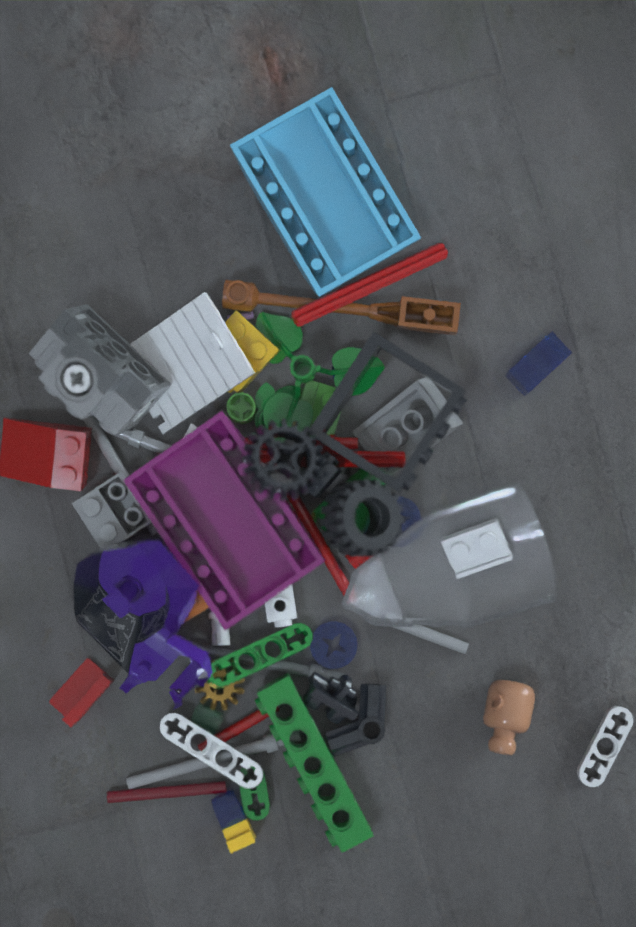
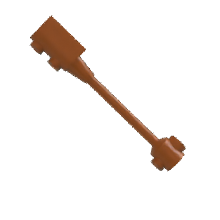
(406, 314)

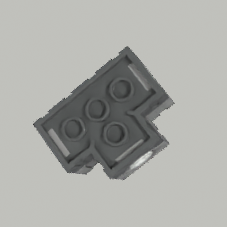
(97, 371)

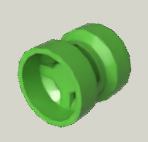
(238, 405)

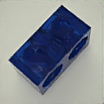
(538, 363)

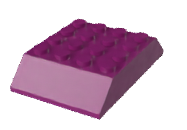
(219, 526)

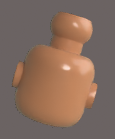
(508, 712)

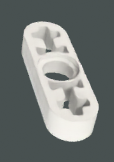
(586, 761)

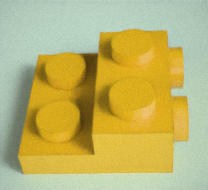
(253, 343)

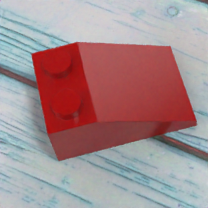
(45, 453)

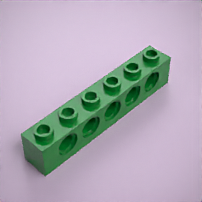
(355, 827)

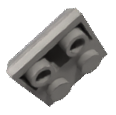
(112, 512)

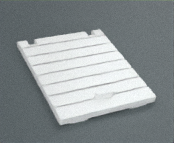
(196, 357)

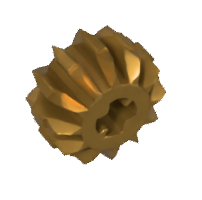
(216, 696)

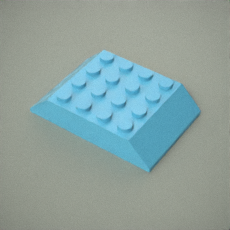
(324, 192)

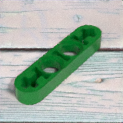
(257, 652)

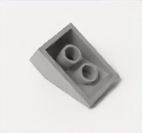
(405, 421)

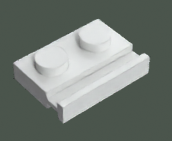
(476, 548)

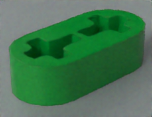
(247, 798)

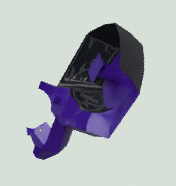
(133, 605)

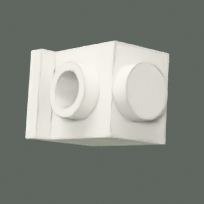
(284, 617)

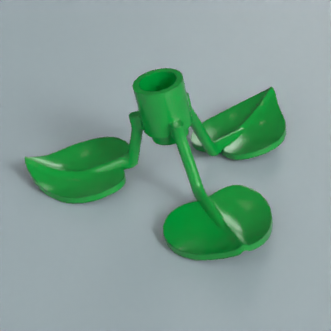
(288, 339)

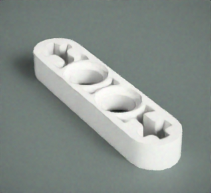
(209, 754)

